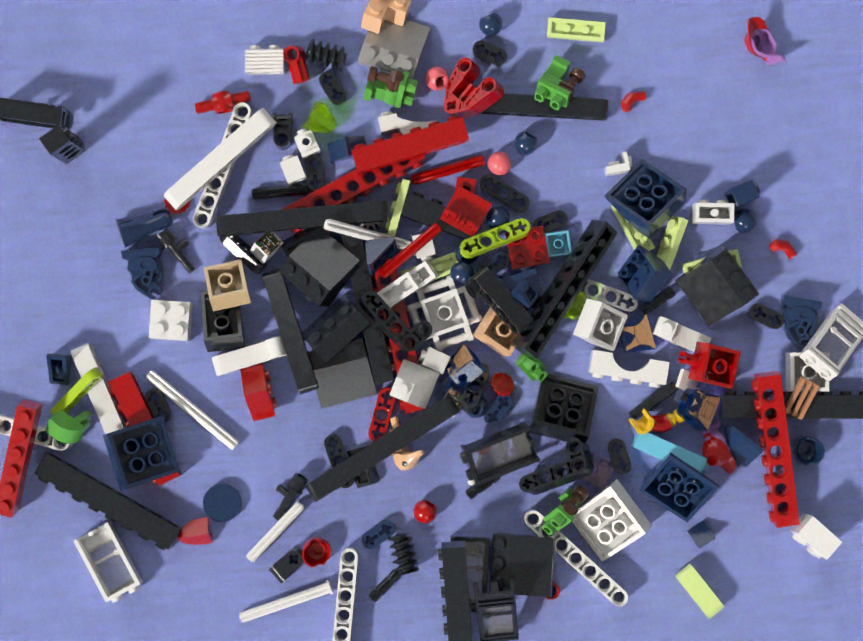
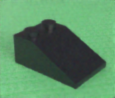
(223, 327)

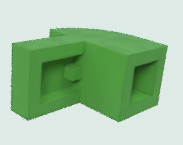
(66, 428)

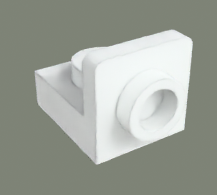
(616, 168)

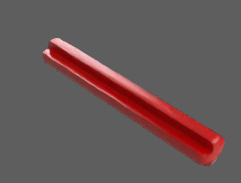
(448, 169)
(410, 250)

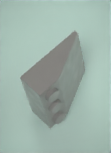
(394, 47)

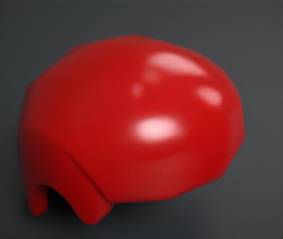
(316, 552)

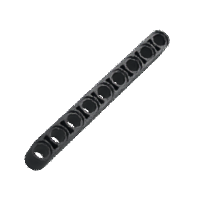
(301, 218)
(382, 448)

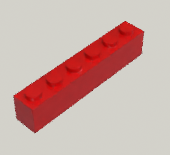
(410, 145)
(134, 407)
(18, 456)

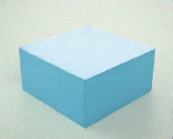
(558, 243)

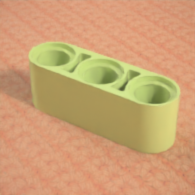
(699, 591)

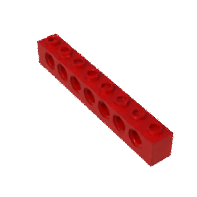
(365, 188)
(392, 349)
(789, 514)

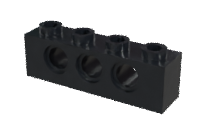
(62, 144)

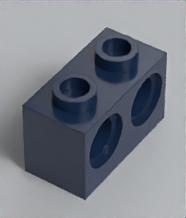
(743, 193)

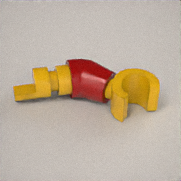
(656, 423)

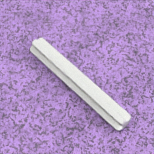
(275, 531)

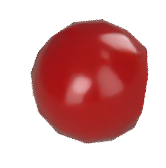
(425, 511)

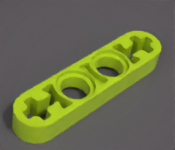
(494, 237)
(78, 391)

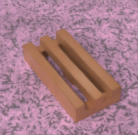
(807, 402)

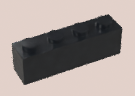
(428, 213)

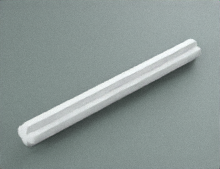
(192, 409)

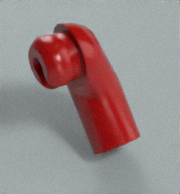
(631, 98)
(783, 245)

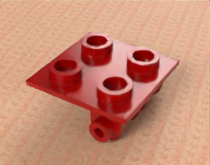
(466, 211)
(528, 250)

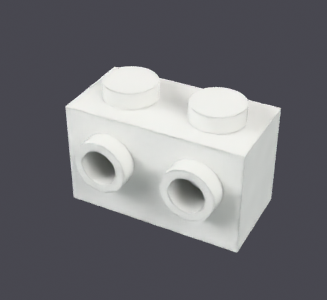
(713, 213)

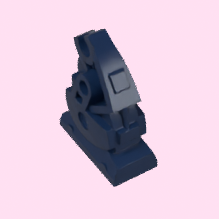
(143, 267)
(799, 315)

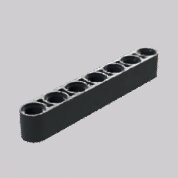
(527, 106)
(290, 331)

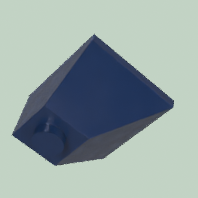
(741, 446)

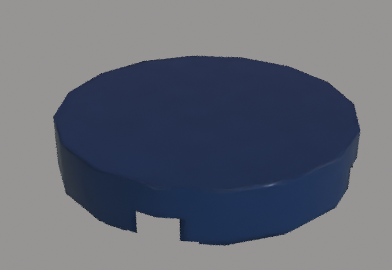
(222, 502)

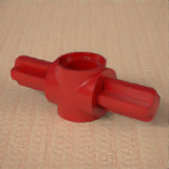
(222, 102)

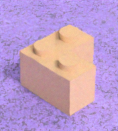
(381, 10)

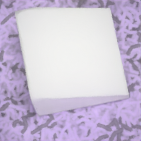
(683, 381)

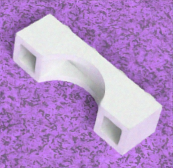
(653, 372)

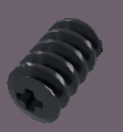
(326, 54)
(403, 554)

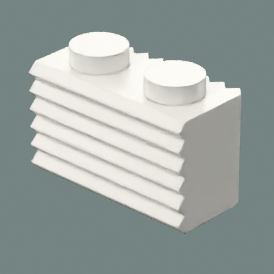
(264, 60)

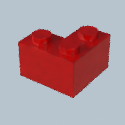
(258, 392)

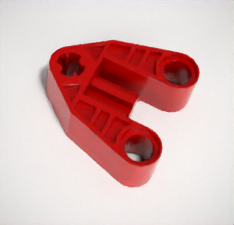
(463, 98)

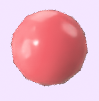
(437, 78)
(499, 163)

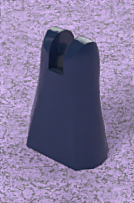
(135, 228)

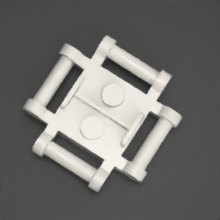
(445, 312)

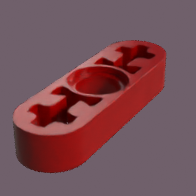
(373, 427)

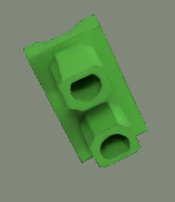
(532, 367)

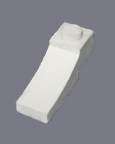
(391, 123)
(408, 284)
(678, 334)

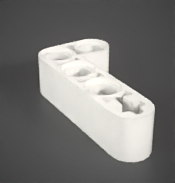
(249, 356)

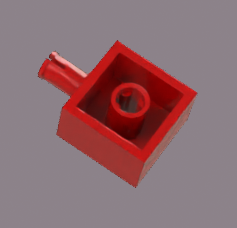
(712, 364)

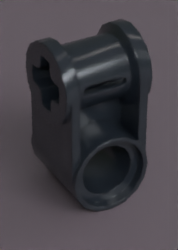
(283, 127)
(286, 566)

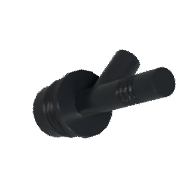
(167, 239)
(296, 486)

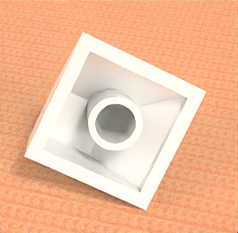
(414, 384)

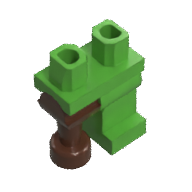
(554, 87)
(390, 88)
(563, 514)

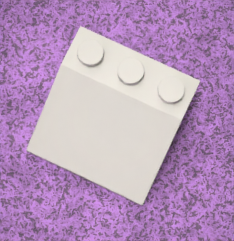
(610, 520)

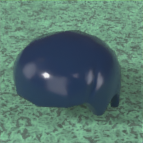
(808, 450)

